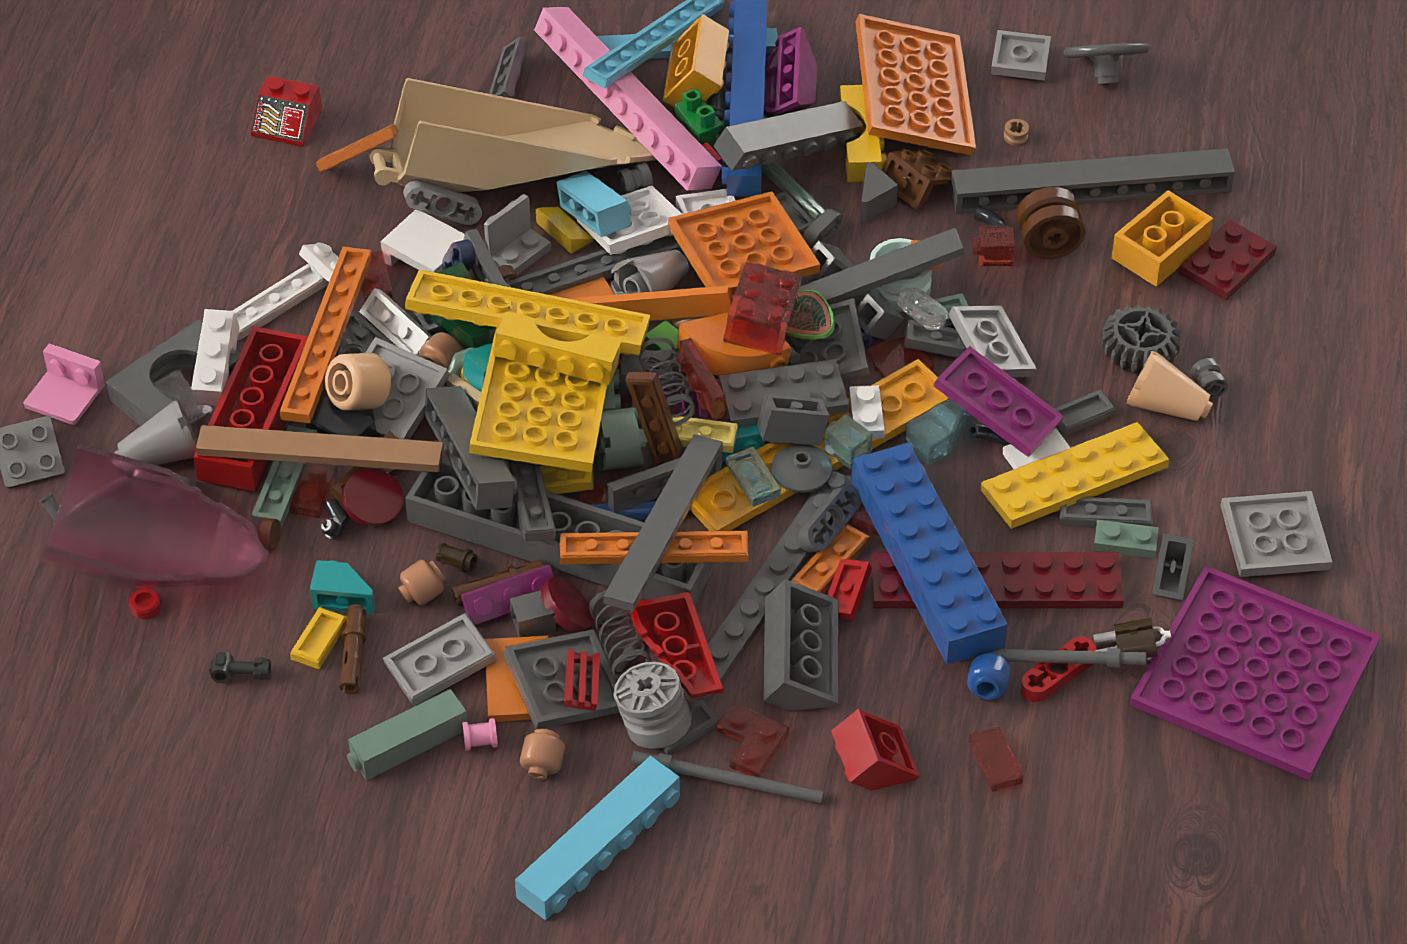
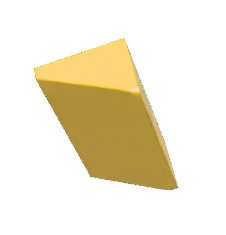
(562, 228)

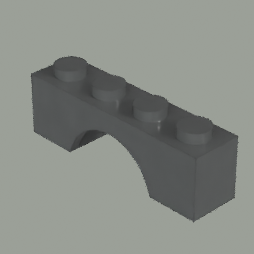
(874, 311)

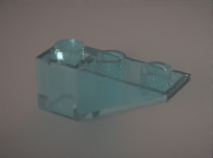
(937, 431)

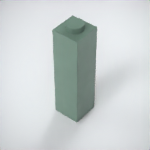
(406, 735)

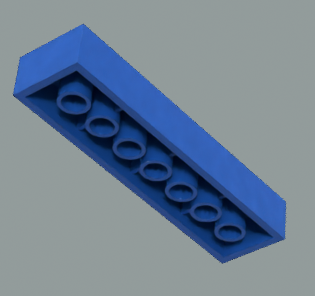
(929, 554)

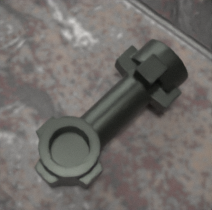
(224, 666)

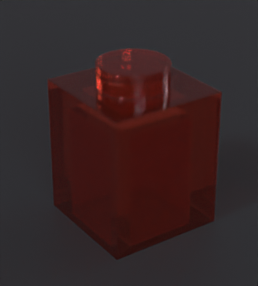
(994, 246)

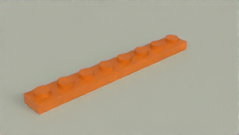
(325, 335)

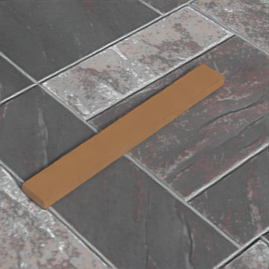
(319, 448)

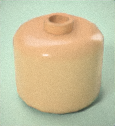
(358, 381)

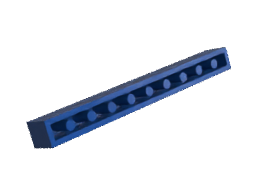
(746, 83)

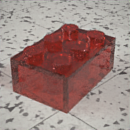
(762, 308)

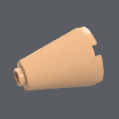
(1168, 391)

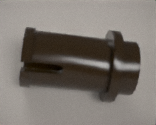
(463, 559)

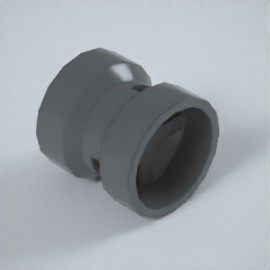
(634, 179)
(1209, 377)

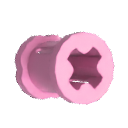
(480, 734)

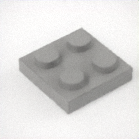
(1020, 55)

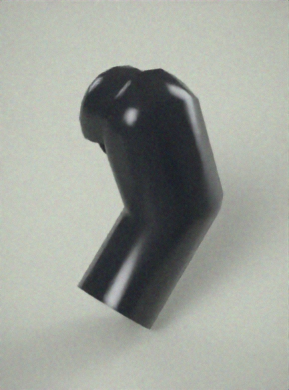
(981, 431)
(337, 520)

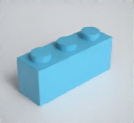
(594, 203)

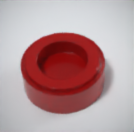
(145, 603)

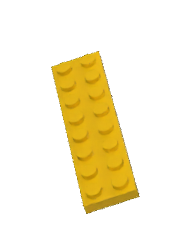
(554, 316)

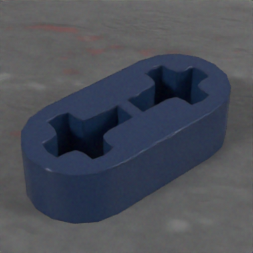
(459, 252)

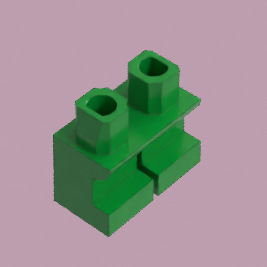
(698, 118)

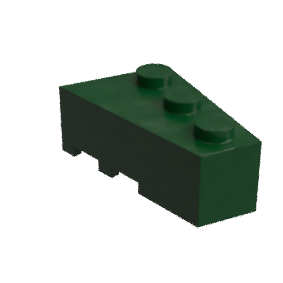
(465, 332)

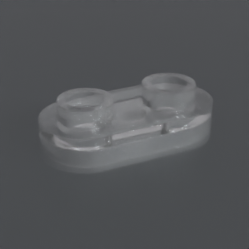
(922, 308)

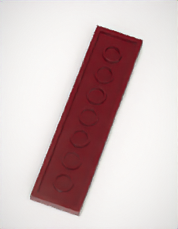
(1022, 580)

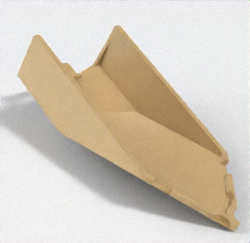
(494, 141)

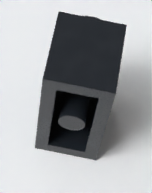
(332, 420)

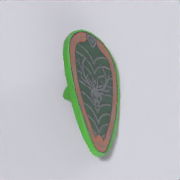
(812, 317)

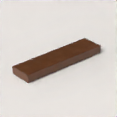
(655, 416)

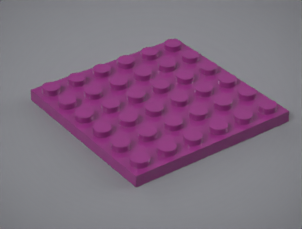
(1256, 672)

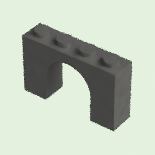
(133, 387)

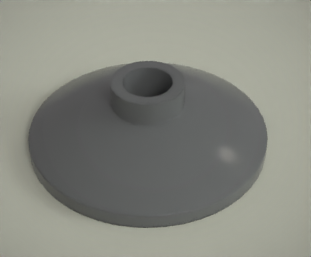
(801, 468)

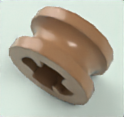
(1016, 126)

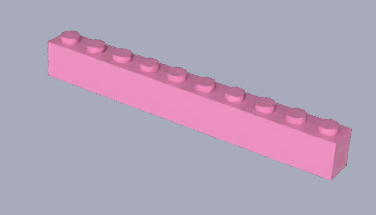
(630, 102)

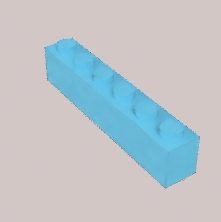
(598, 838)

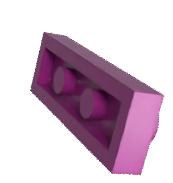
(494, 599)

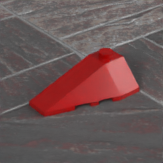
(677, 639)

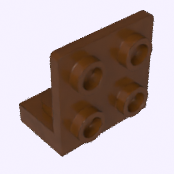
(916, 175)

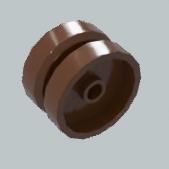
(1050, 223)

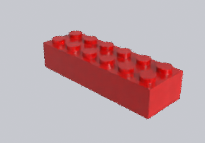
(253, 402)

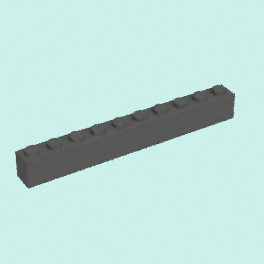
(1095, 179)

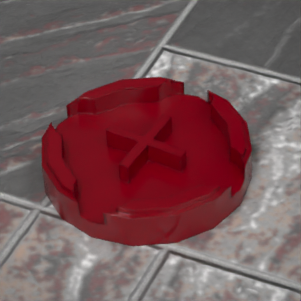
(372, 497)
(567, 604)

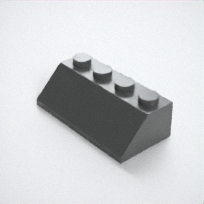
(800, 648)

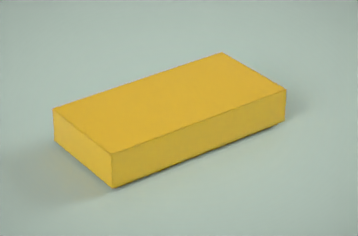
(318, 638)

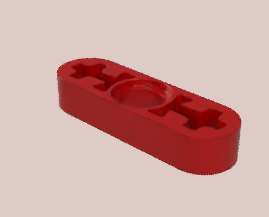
(1053, 680)

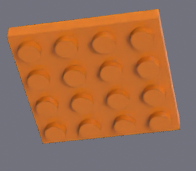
(738, 232)

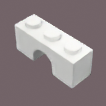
(216, 343)

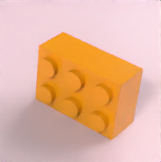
(697, 61)
(1161, 238)

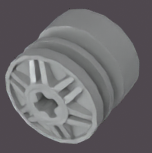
(652, 705)

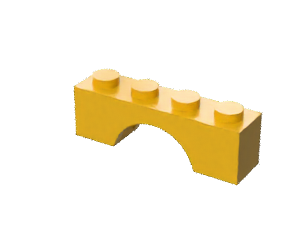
(866, 147)
(589, 358)

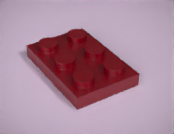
(1228, 260)

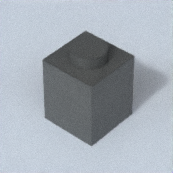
(531, 616)

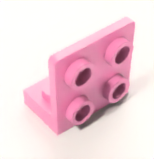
(67, 386)

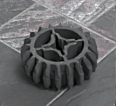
(1124, 332)

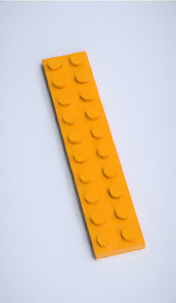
(903, 394)

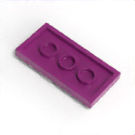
(998, 401)

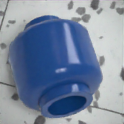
(988, 676)

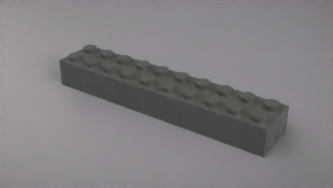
(444, 506)

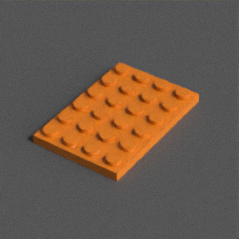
(914, 85)

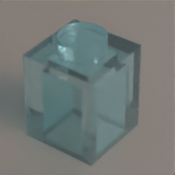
(847, 440)

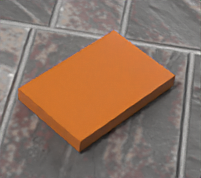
(503, 695)

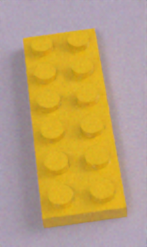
(1074, 474)

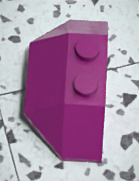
(790, 75)

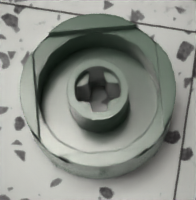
(620, 440)

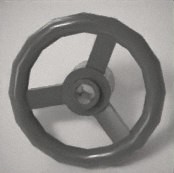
(1106, 57)

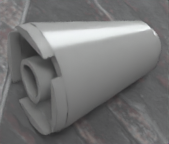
(650, 272)
(162, 438)

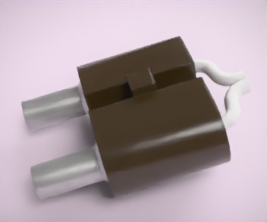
(1134, 637)

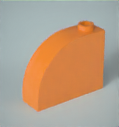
(726, 357)

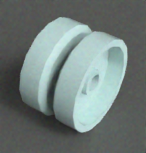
(919, 280)

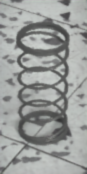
(681, 397)
(608, 618)

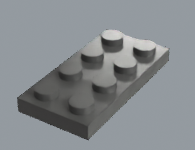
(810, 380)

